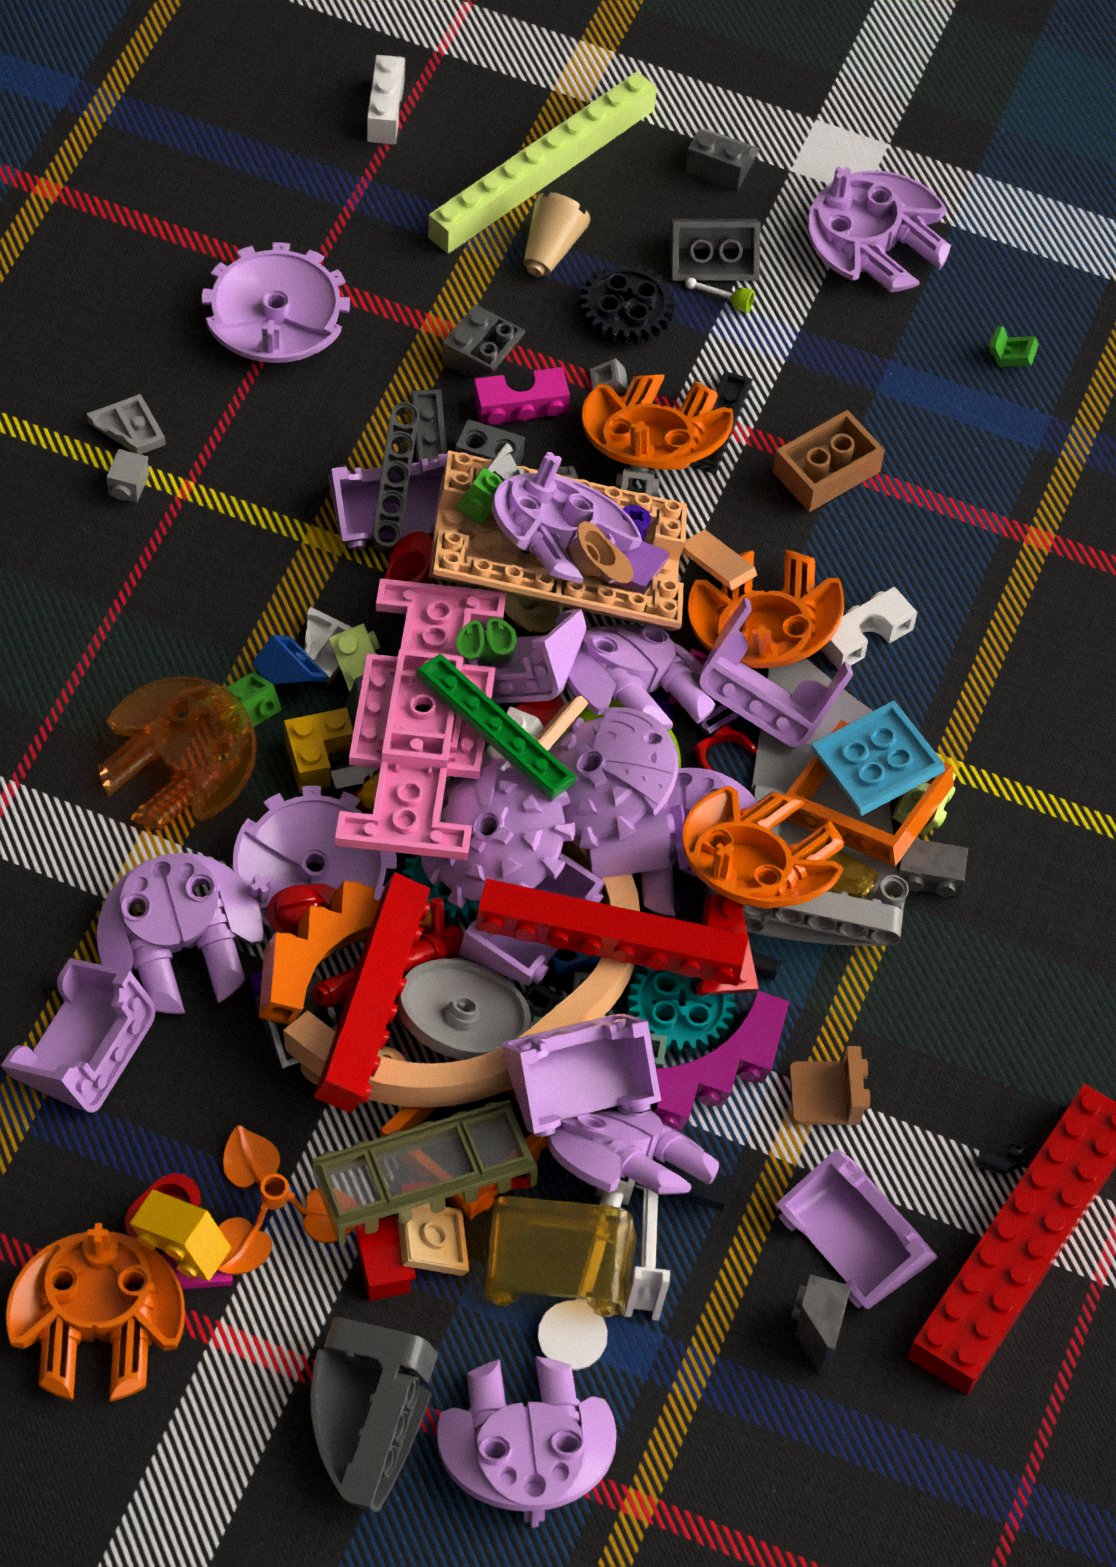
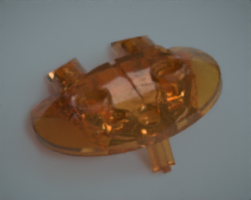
(186, 746)

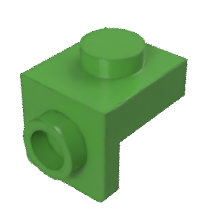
(1012, 350)
(479, 496)

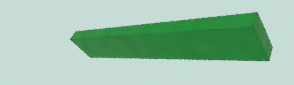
(496, 726)

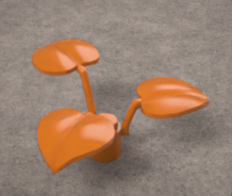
(251, 1160)

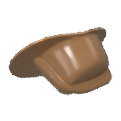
(597, 555)

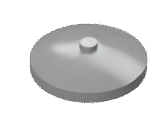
(462, 1008)

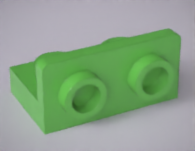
(256, 696)

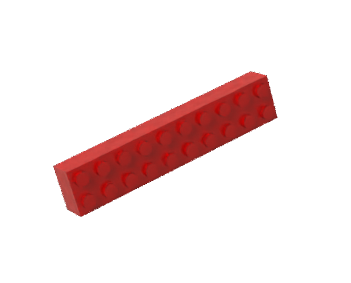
(1020, 1244)

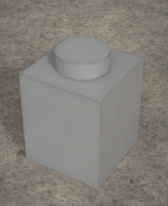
(127, 476)

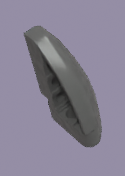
(368, 1406)

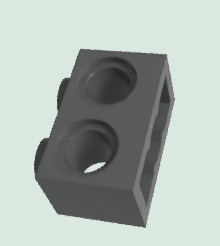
(486, 441)

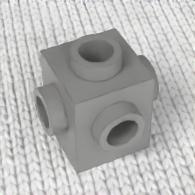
(651, 484)

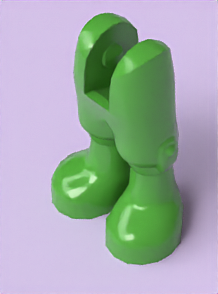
(489, 646)

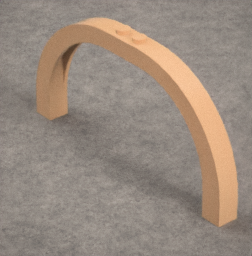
(485, 1075)

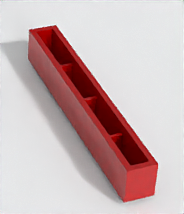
(611, 932)
(373, 993)

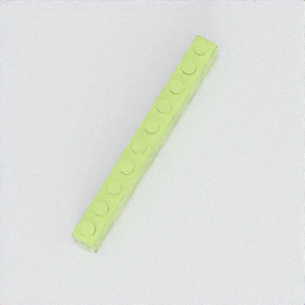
(541, 162)

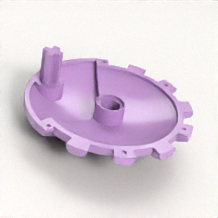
(275, 304)
(621, 772)
(298, 833)
(525, 837)

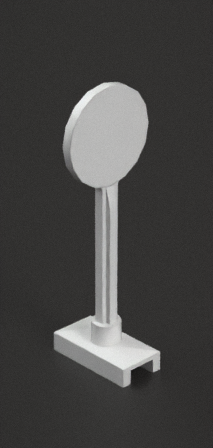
(648, 1284)
(571, 1328)

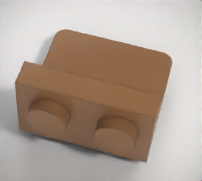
(830, 1090)

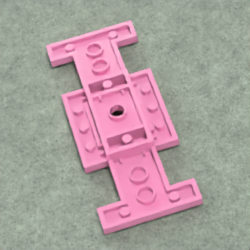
(414, 745)

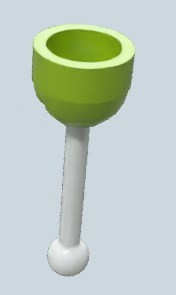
(741, 299)

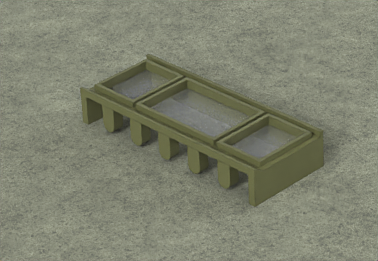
(422, 1167)

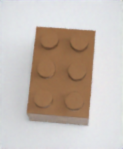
(828, 460)

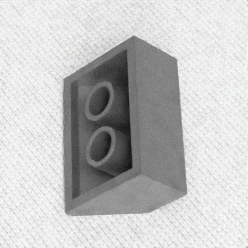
(715, 249)

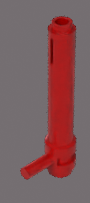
(440, 943)

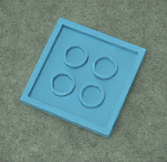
(878, 757)

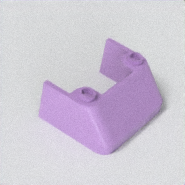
(781, 714)

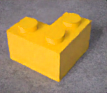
(311, 740)
(183, 1233)

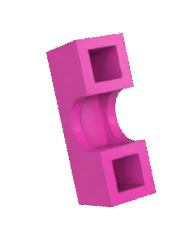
(500, 404)

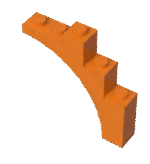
(321, 932)

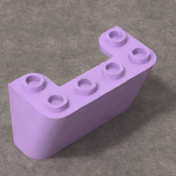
(640, 852)

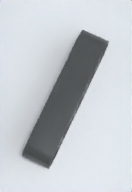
(394, 463)

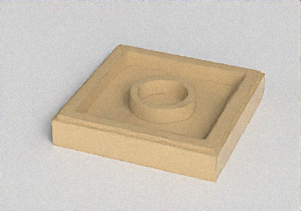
(434, 1241)

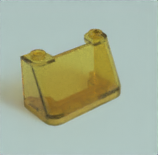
(560, 1252)

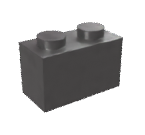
(934, 867)

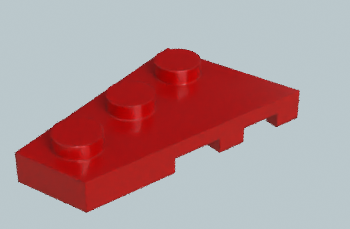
(728, 915)

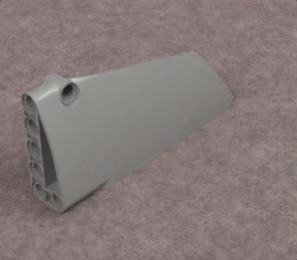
(832, 916)

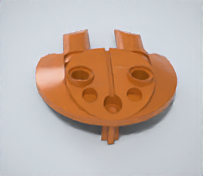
(654, 435)
(782, 623)
(747, 862)
(96, 1307)

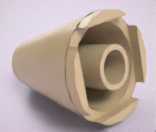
(552, 232)

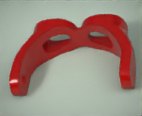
(725, 734)

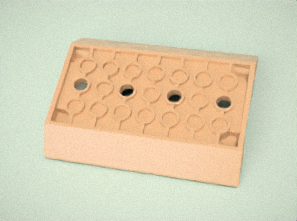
(497, 564)

